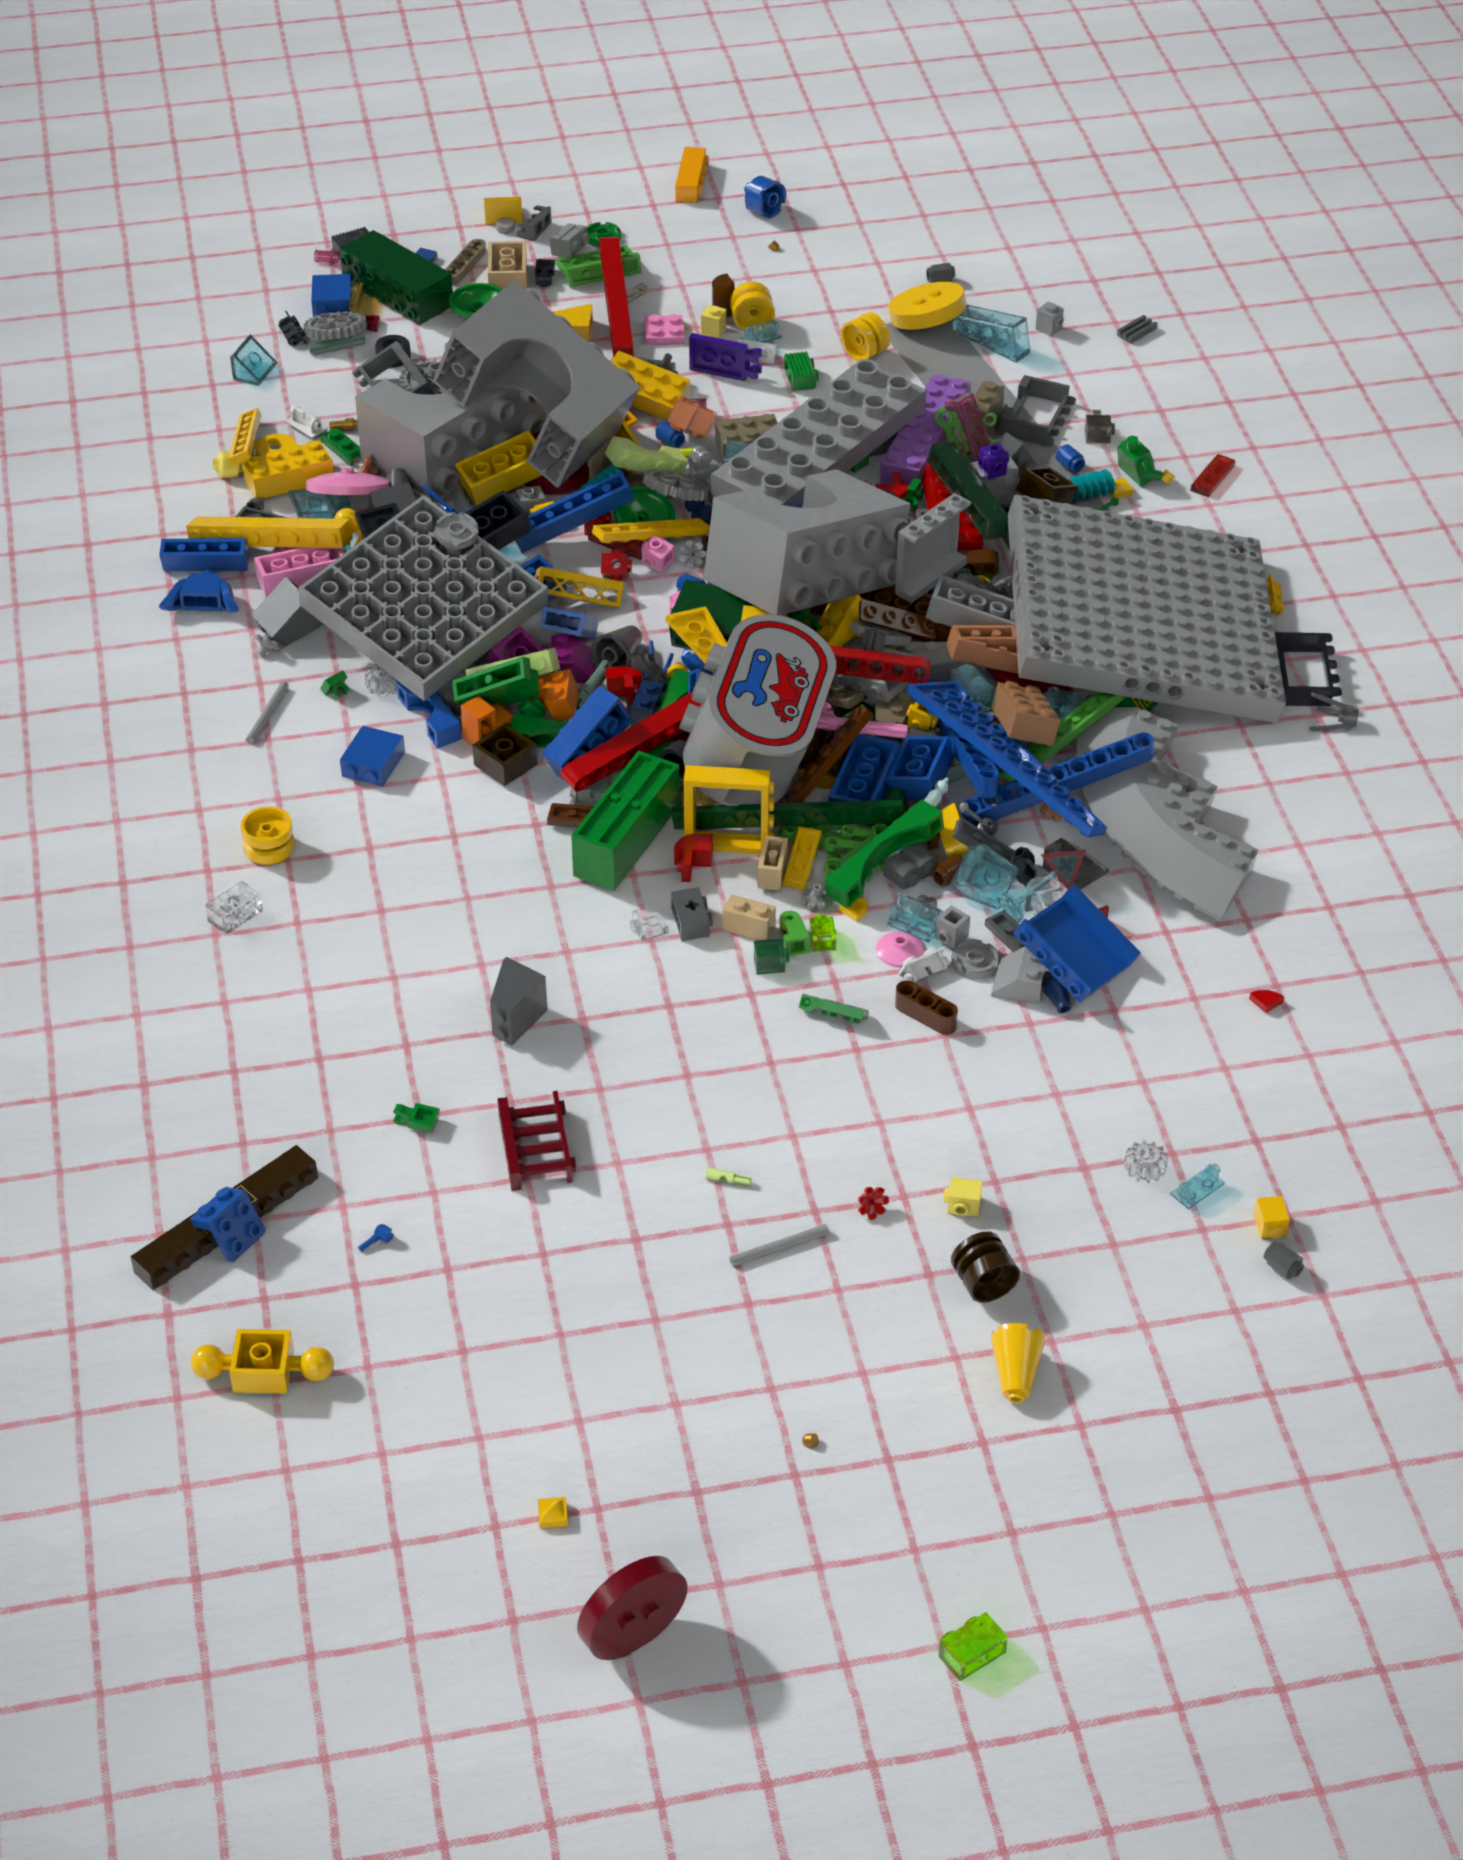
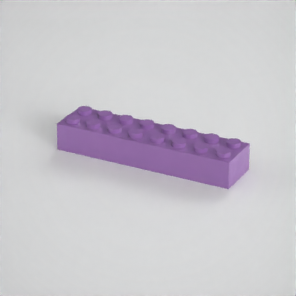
(913, 442)

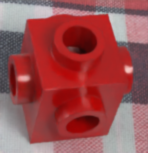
(608, 561)

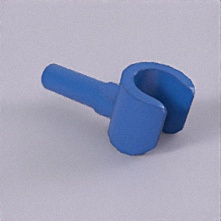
(382, 1232)

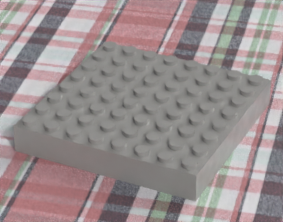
(422, 605)

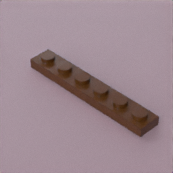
(828, 755)

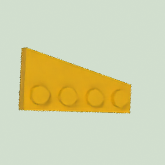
(697, 630)

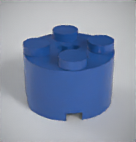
(764, 196)

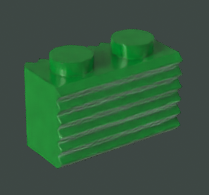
(800, 371)

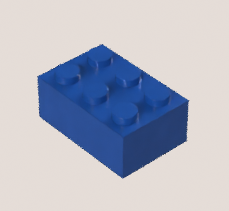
(920, 765)

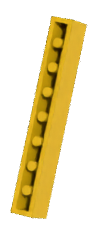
(275, 531)

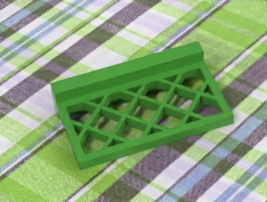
(587, 267)

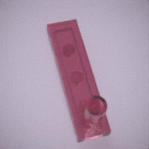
(970, 421)

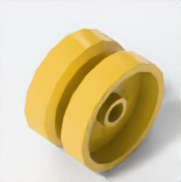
(751, 305)
(865, 336)
(267, 835)

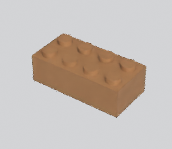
(1025, 713)

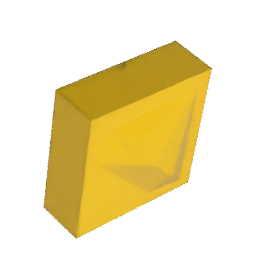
(1122, 488)
(552, 1512)

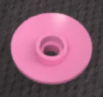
(897, 947)

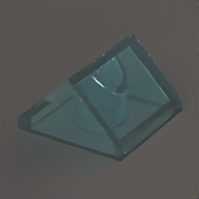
(251, 362)
(313, 504)

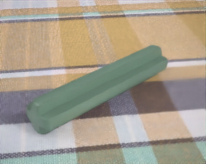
(336, 344)

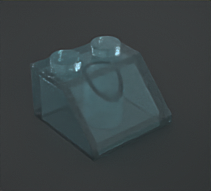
(977, 683)
(984, 876)

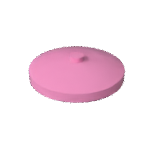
(346, 483)

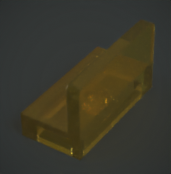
(360, 303)

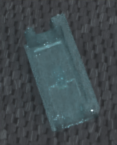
(914, 917)

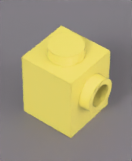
(713, 321)
(963, 1196)

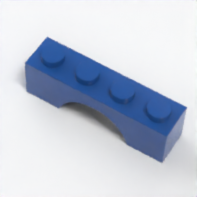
(442, 725)

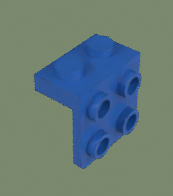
(231, 1222)

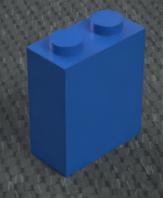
(331, 293)
(569, 622)
(372, 755)

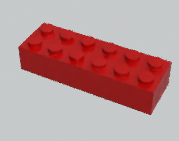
(935, 493)

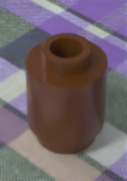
(946, 870)

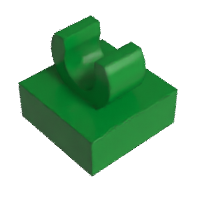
(334, 683)

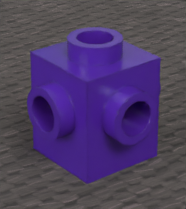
(993, 461)

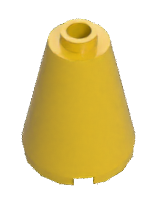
(1017, 1358)

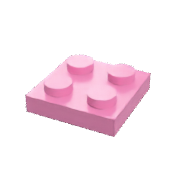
(664, 329)

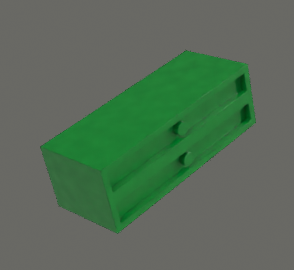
(625, 820)

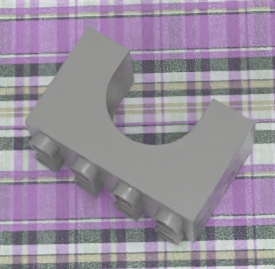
(529, 348)
(435, 432)
(805, 555)

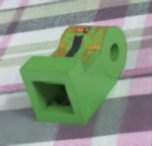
(794, 933)

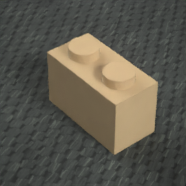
(772, 863)
(749, 918)

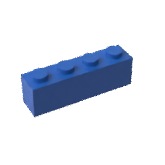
(204, 554)

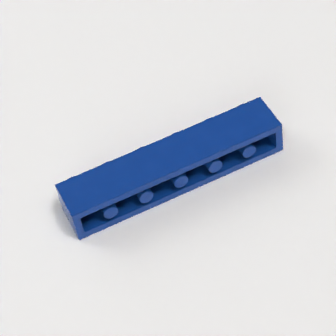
(576, 510)

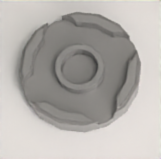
(456, 530)
(975, 959)

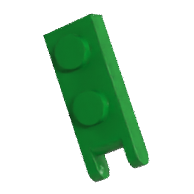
(341, 445)

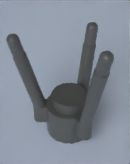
(1347, 715)

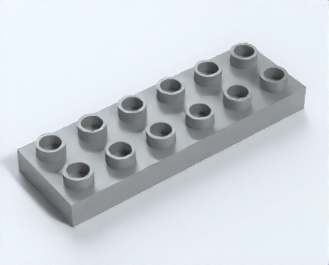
(823, 434)

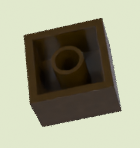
(1046, 484)
(505, 754)

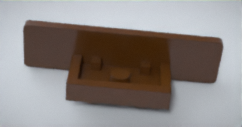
(897, 619)

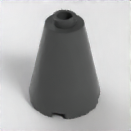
(616, 646)

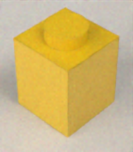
(1271, 1217)

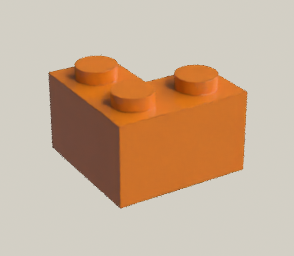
(691, 416)
(559, 694)
(481, 719)

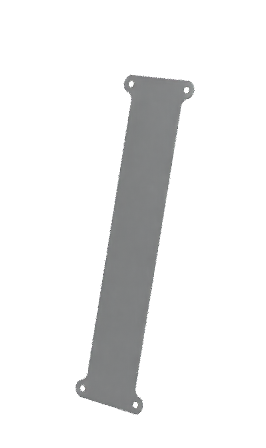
(949, 354)

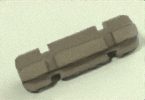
(636, 292)

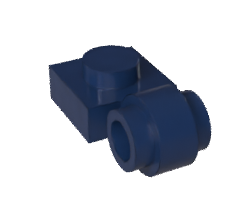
(699, 510)

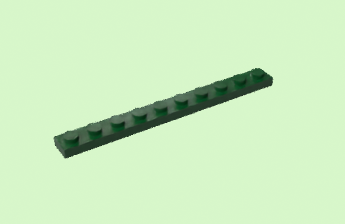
(793, 814)

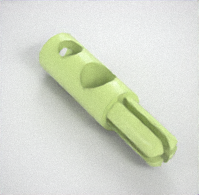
(726, 1176)

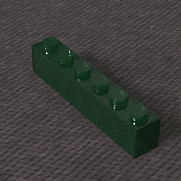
(962, 480)

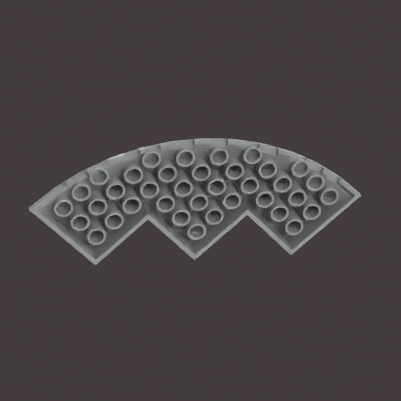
(1157, 817)

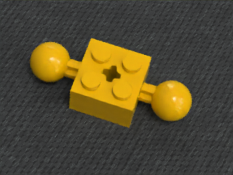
(262, 1361)

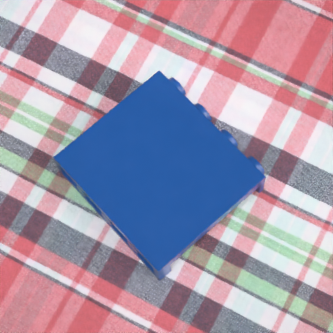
(1077, 944)

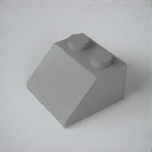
(1019, 977)

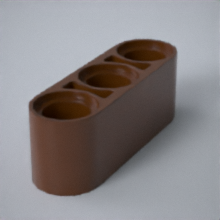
(979, 560)
(926, 1007)

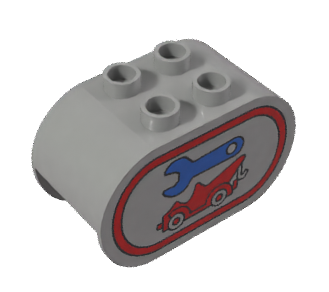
(759, 703)

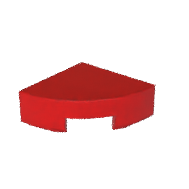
(1266, 999)

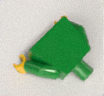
(1138, 462)

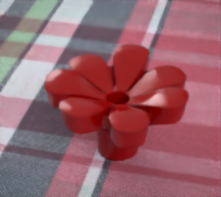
(872, 1202)

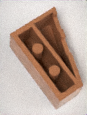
(984, 646)

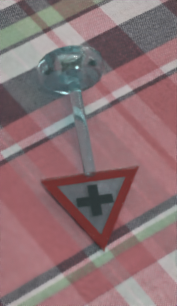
(1064, 866)

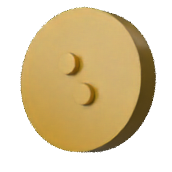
(927, 305)

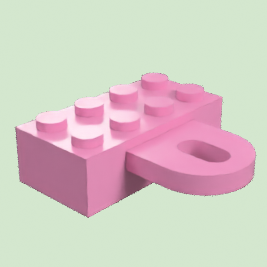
(294, 563)

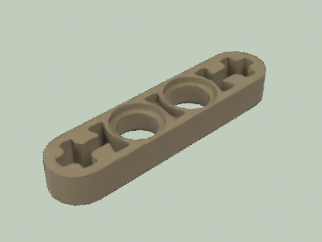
(467, 259)

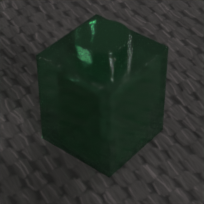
(770, 956)

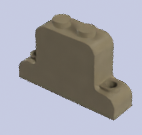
(989, 399)

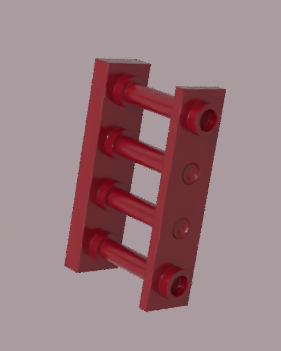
(516, 1152)

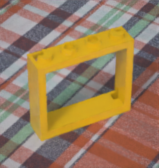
(730, 779)

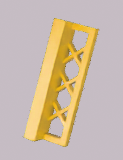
(581, 581)

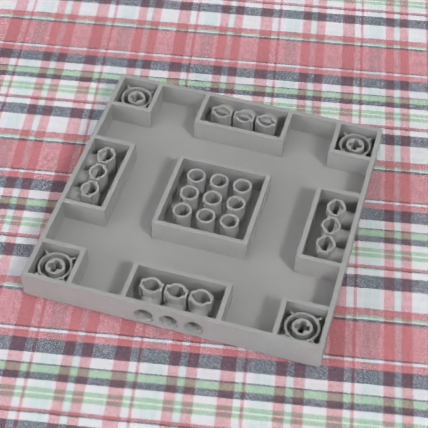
(1143, 609)

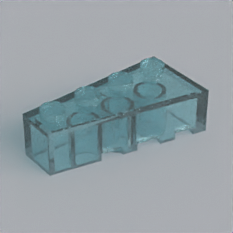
(995, 330)

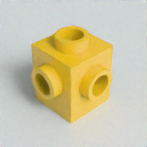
(920, 717)

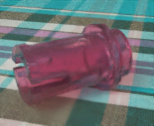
(326, 256)

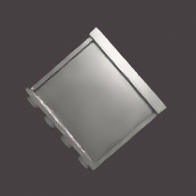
(929, 549)

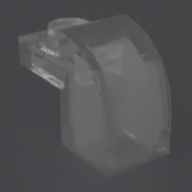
(1043, 897)

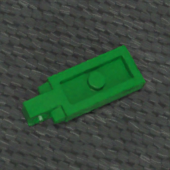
(831, 1008)

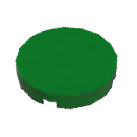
(599, 230)

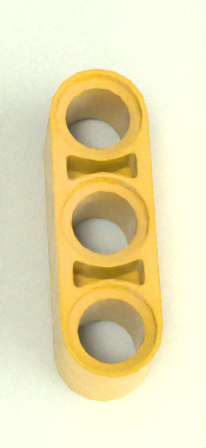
(951, 845)

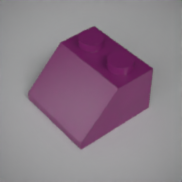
(514, 645)
(573, 655)

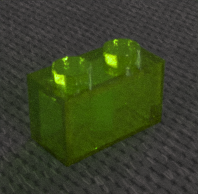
(972, 1646)

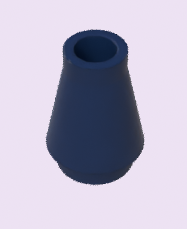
(1057, 995)

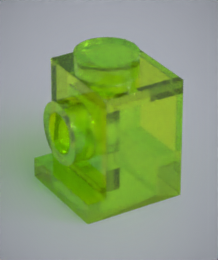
(820, 927)

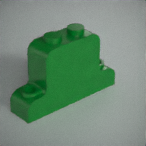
(499, 684)

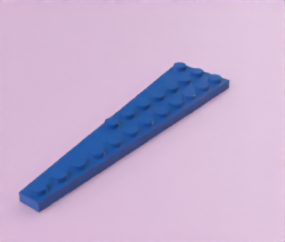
(952, 705)

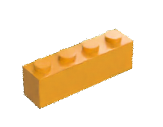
(691, 174)

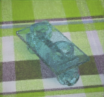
(767, 334)
(1198, 1186)

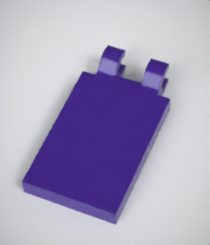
(723, 358)

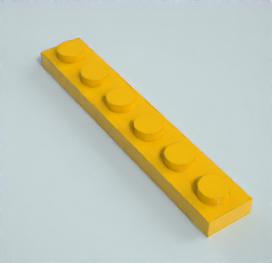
(244, 437)
(645, 530)

